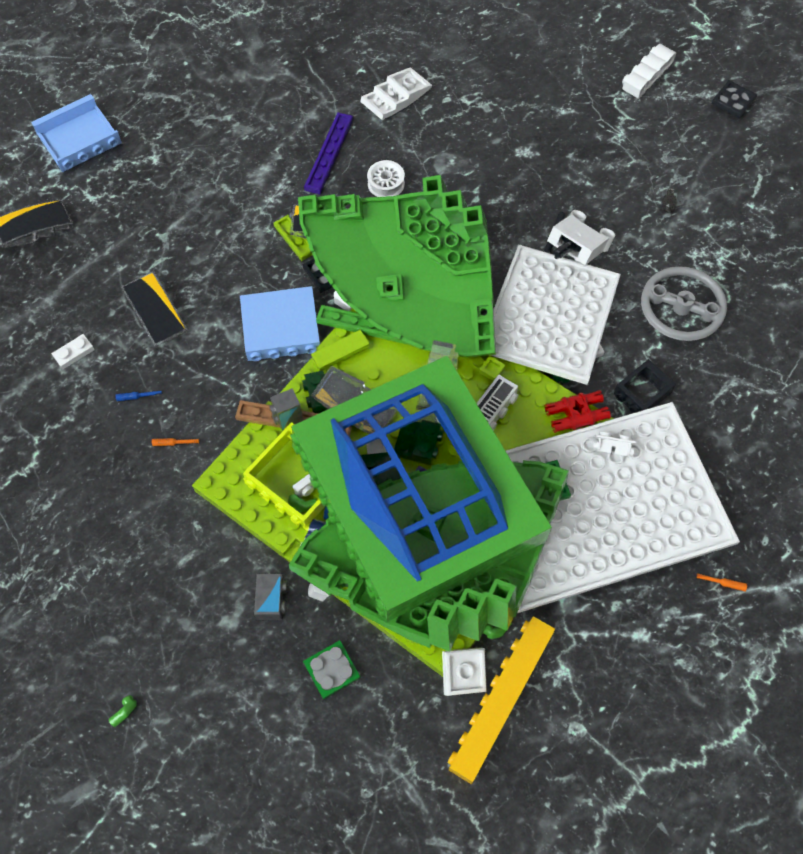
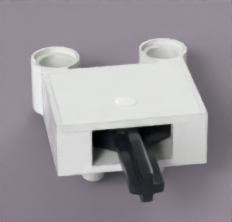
(578, 239)

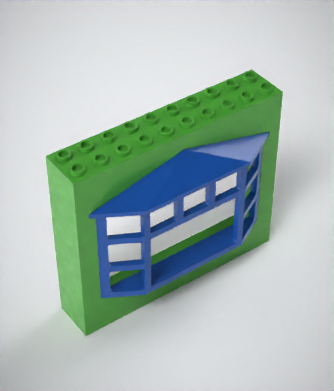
(365, 516)

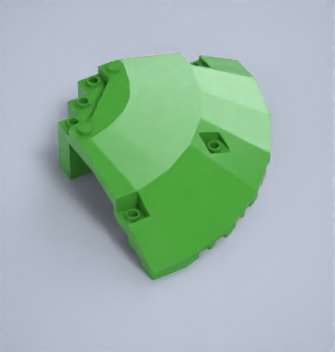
(420, 245)
(465, 609)

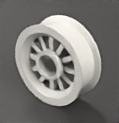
(385, 178)

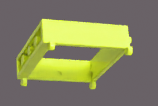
(267, 494)

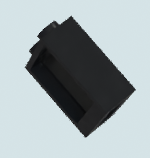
(653, 375)

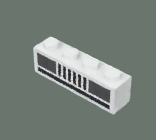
(497, 399)

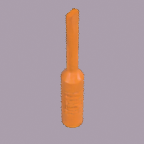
(171, 442)
(725, 582)

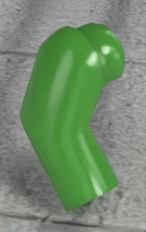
(299, 504)
(494, 632)
(129, 705)

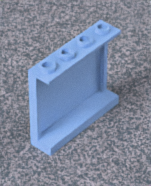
(76, 133)
(279, 323)

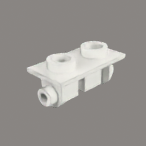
(621, 444)

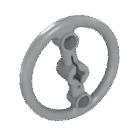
(684, 303)

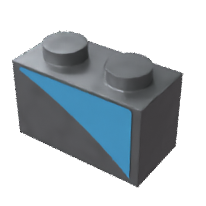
(286, 409)
(269, 597)

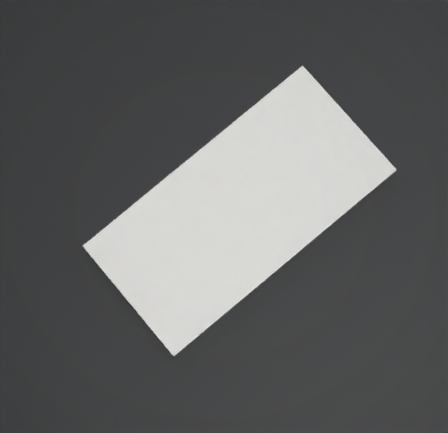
(622, 509)

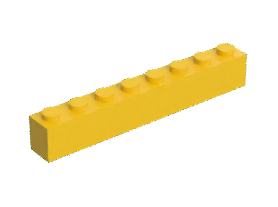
(501, 700)

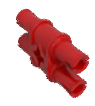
(581, 415)

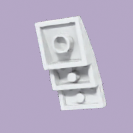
(396, 93)

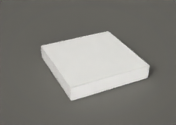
(464, 671)

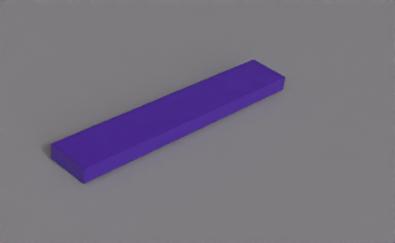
(328, 153)

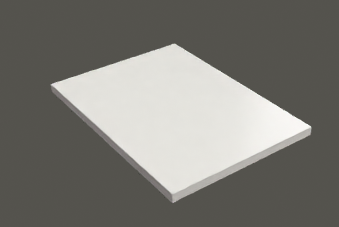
(553, 313)

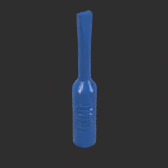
(134, 395)

